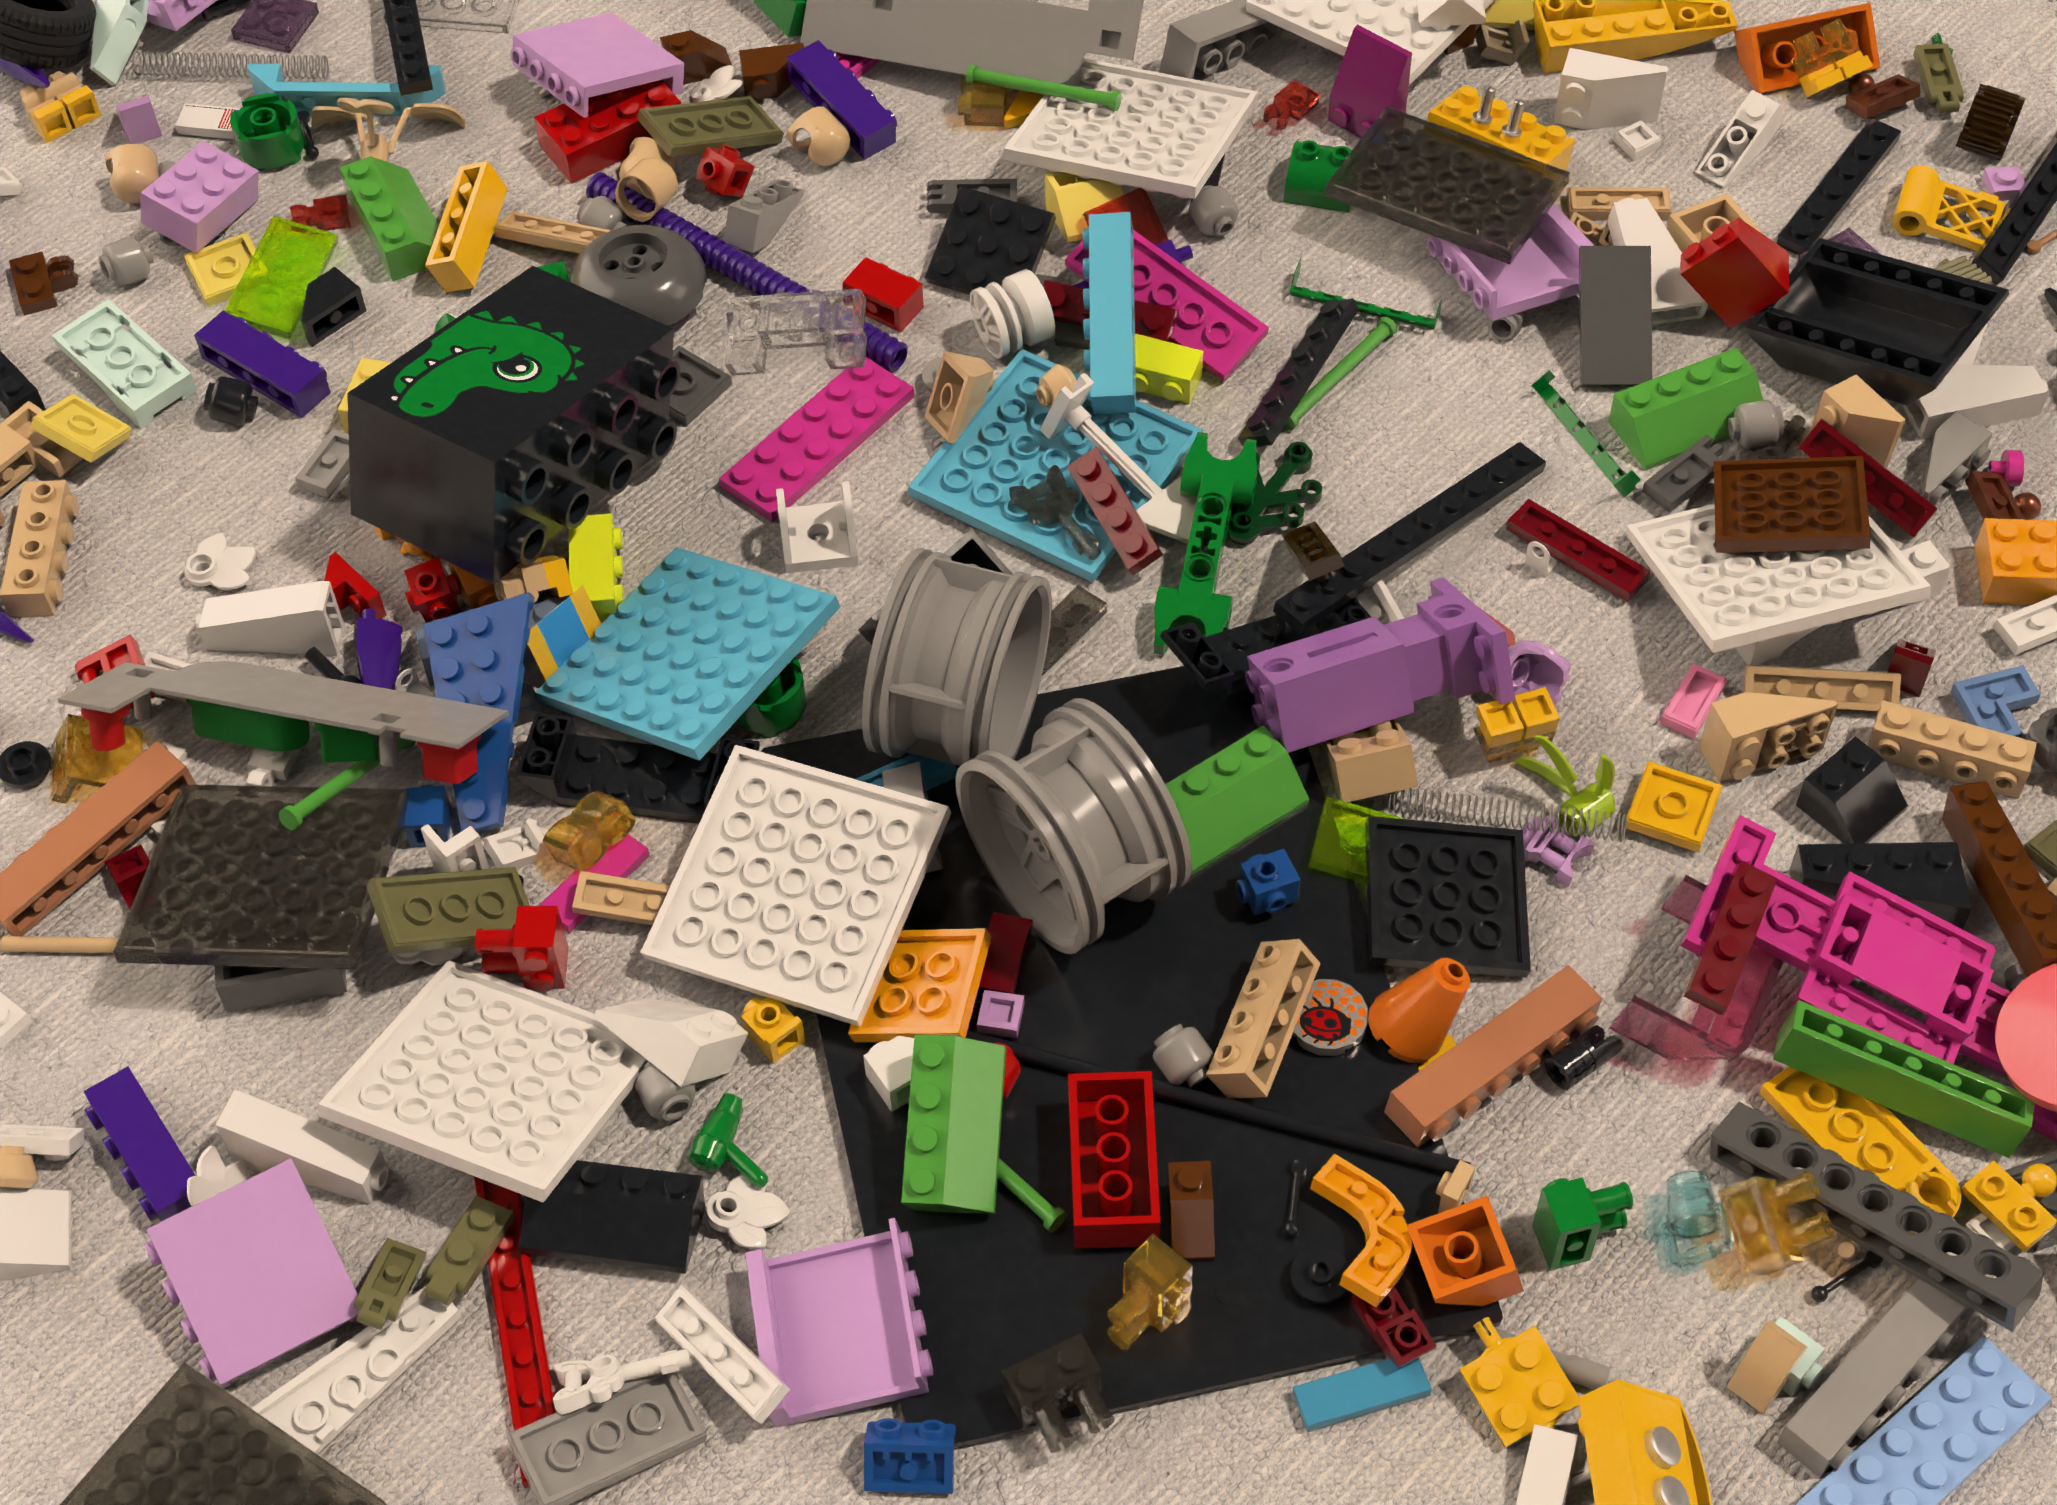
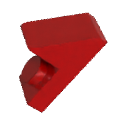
(352, 588)

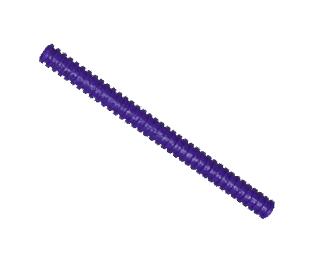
(739, 265)

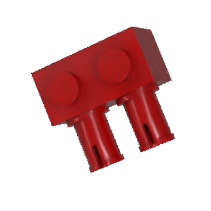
(532, 948)

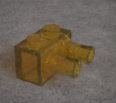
(1762, 1224)
(1154, 1292)

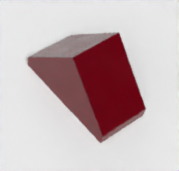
(1913, 664)

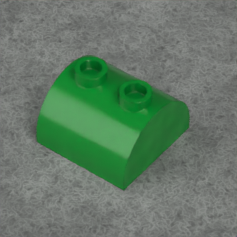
(1309, 172)

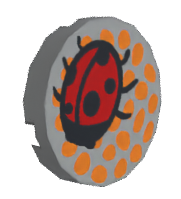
(1331, 1018)

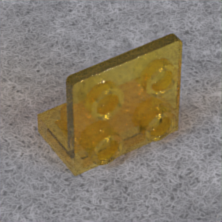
(80, 764)

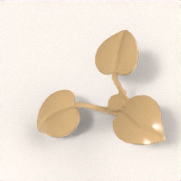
(375, 144)

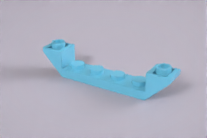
(306, 95)

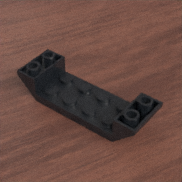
(1221, 658)
(644, 776)

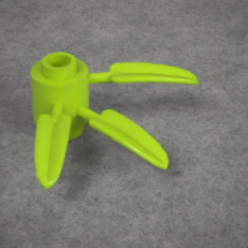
(1590, 797)

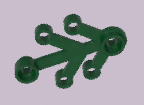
(1296, 461)

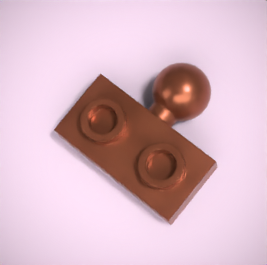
(1872, 99)
(1996, 500)

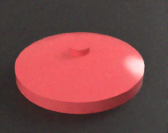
(2029, 1037)

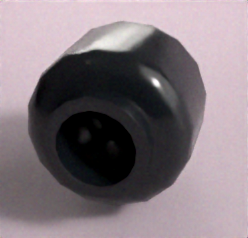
(230, 401)

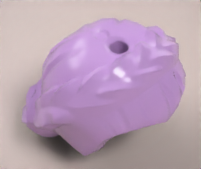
(1538, 667)

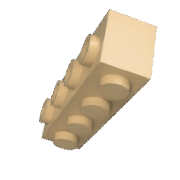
(39, 548)
(1951, 748)
(1263, 1019)

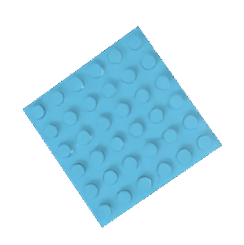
(1009, 450)
(688, 652)

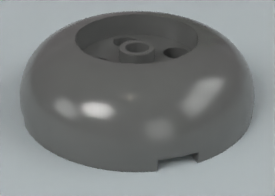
(644, 271)

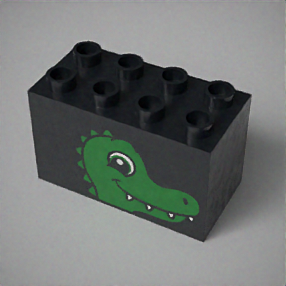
(511, 423)

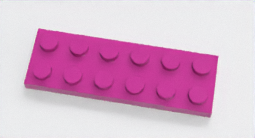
(1205, 315)
(816, 438)

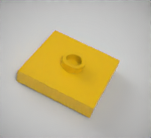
(1673, 806)

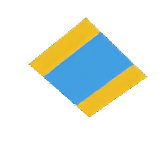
(563, 632)

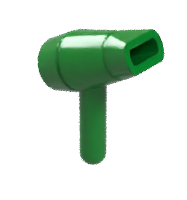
(715, 1143)

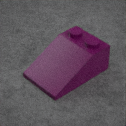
(1368, 81)

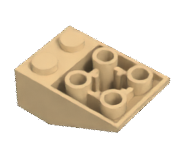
(1763, 732)
(1370, 761)

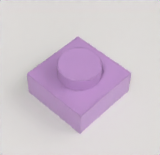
(2003, 182)
(1000, 1014)

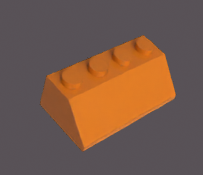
(1769, 49)

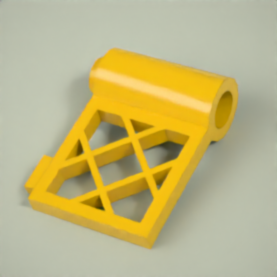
(1922, 199)

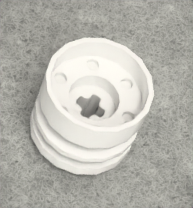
(1012, 313)

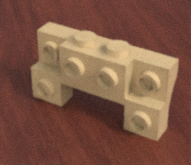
(26, 449)

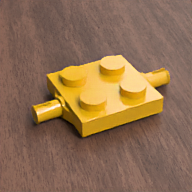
(1518, 1383)

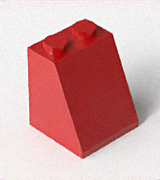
(1737, 271)

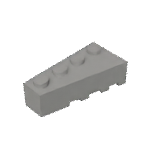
(1215, 40)

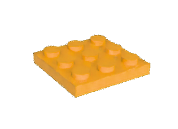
(927, 985)

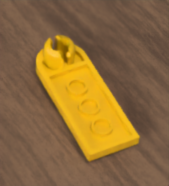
(1864, 1136)

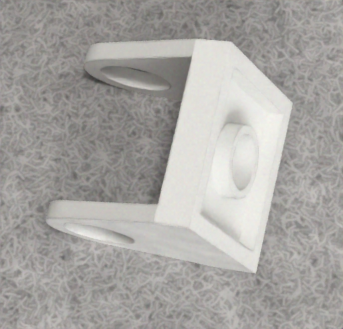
(801, 522)

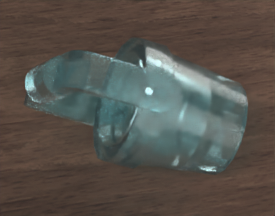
(1693, 1215)

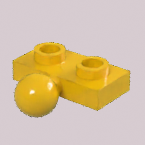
(2012, 1204)

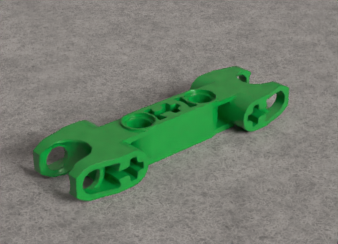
(1216, 487)

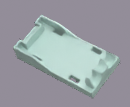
(125, 362)

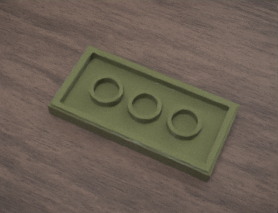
(713, 123)
(445, 907)

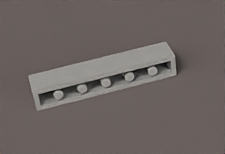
(1873, 1377)

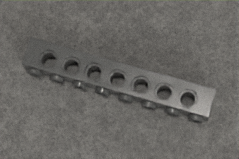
(1885, 1232)

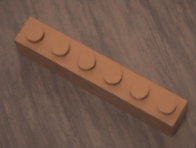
(88, 837)
(1493, 1057)

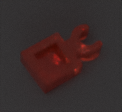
(1292, 101)
(326, 214)

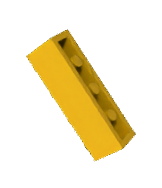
(466, 227)

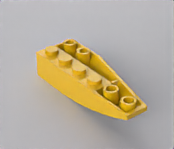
(1625, 27)

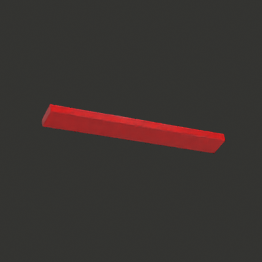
(518, 1318)

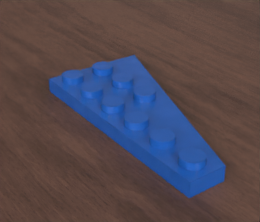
(480, 662)

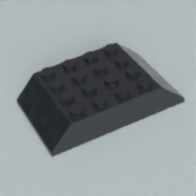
(1874, 320)

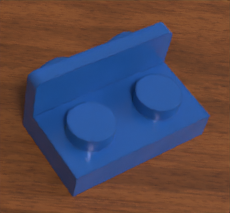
(909, 1456)

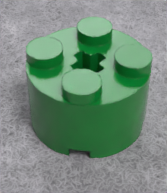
(267, 132)
(778, 704)

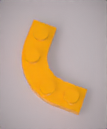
(1382, 1220)

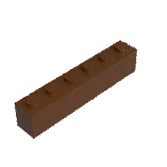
(2003, 874)

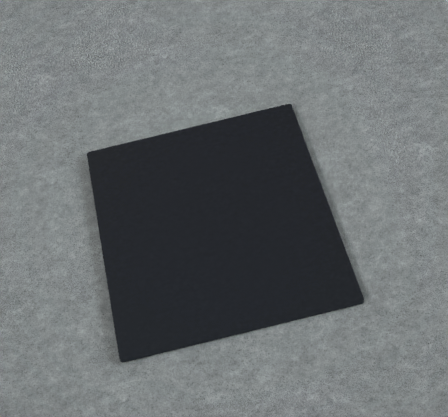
(1009, 1286)

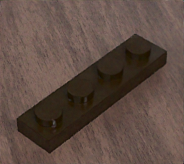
(1313, 552)

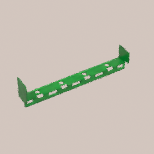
(1401, 316)
(1623, 484)

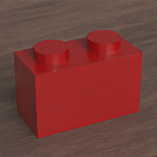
(890, 296)

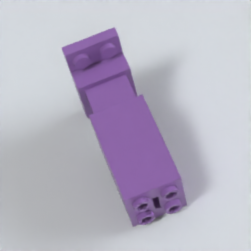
(1377, 670)

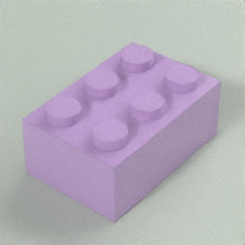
(199, 196)

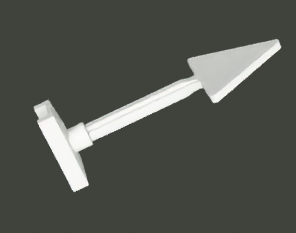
(1166, 510)

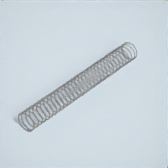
(205, 61)
(1620, 837)

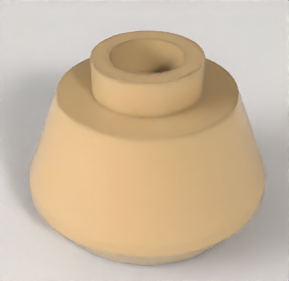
(1052, 382)
(16, 1169)

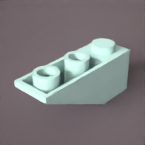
(115, 35)

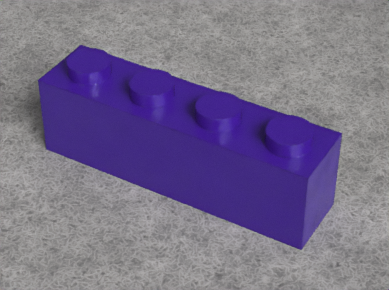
(830, 85)
(263, 363)
(142, 1142)

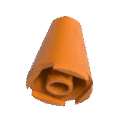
(1420, 1010)

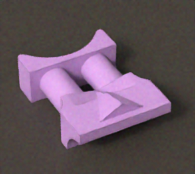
(1537, 849)

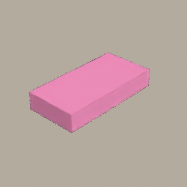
(1693, 700)

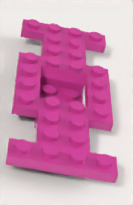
(1880, 942)

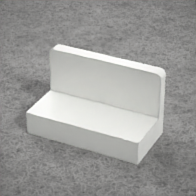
(457, 854)

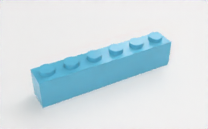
(1111, 313)

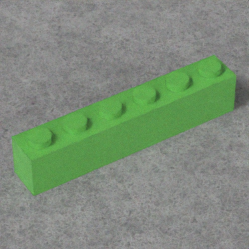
(1904, 1079)

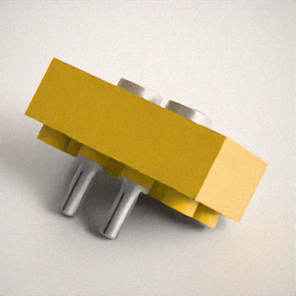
(1509, 129)
(1639, 1448)

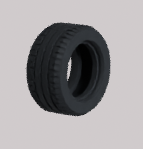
(46, 32)

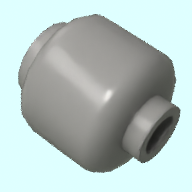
(1214, 211)
(601, 213)
(125, 261)
(1756, 424)
(1183, 1055)
(662, 1095)

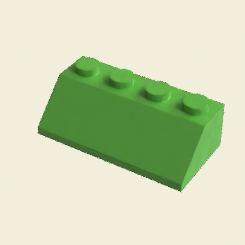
(391, 214)
(1681, 407)
(1236, 796)
(953, 1125)

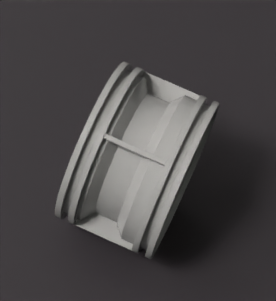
(955, 660)
(1074, 824)

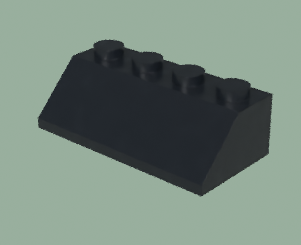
(617, 1217)

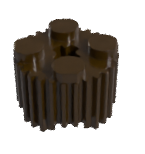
(1990, 122)

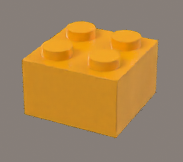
(2017, 561)

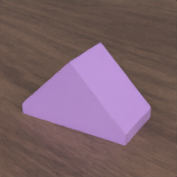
(138, 120)

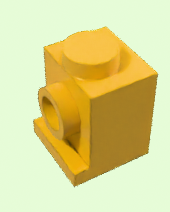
(772, 1027)

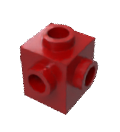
(724, 171)
(432, 590)

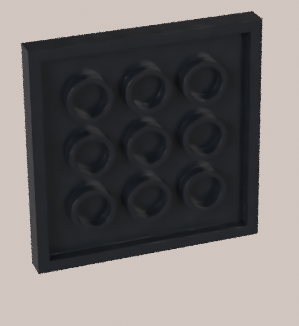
(1446, 895)

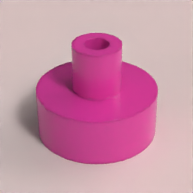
(2010, 466)

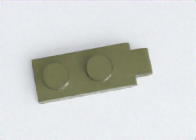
(1939, 76)
(467, 1250)
(388, 1283)

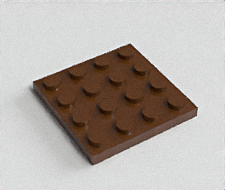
(1791, 505)

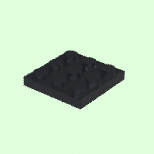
(987, 241)

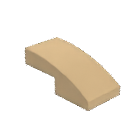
(1766, 1366)

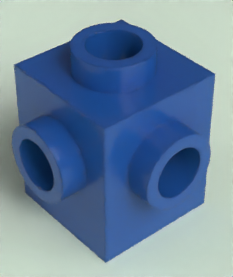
(1268, 882)

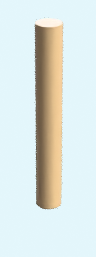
(58, 944)

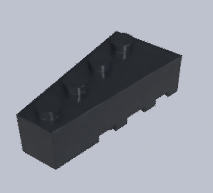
(1917, 872)

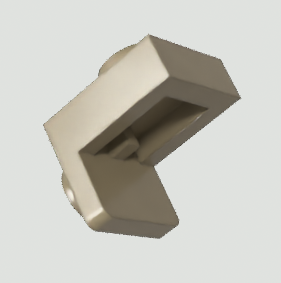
(1502, 45)

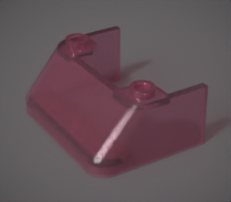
(1710, 1034)

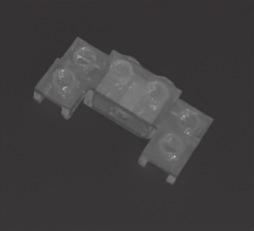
(796, 321)

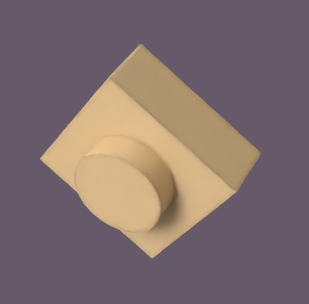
(1455, 1187)

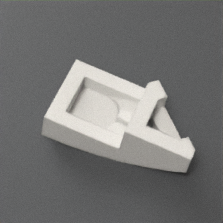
(517, 846)

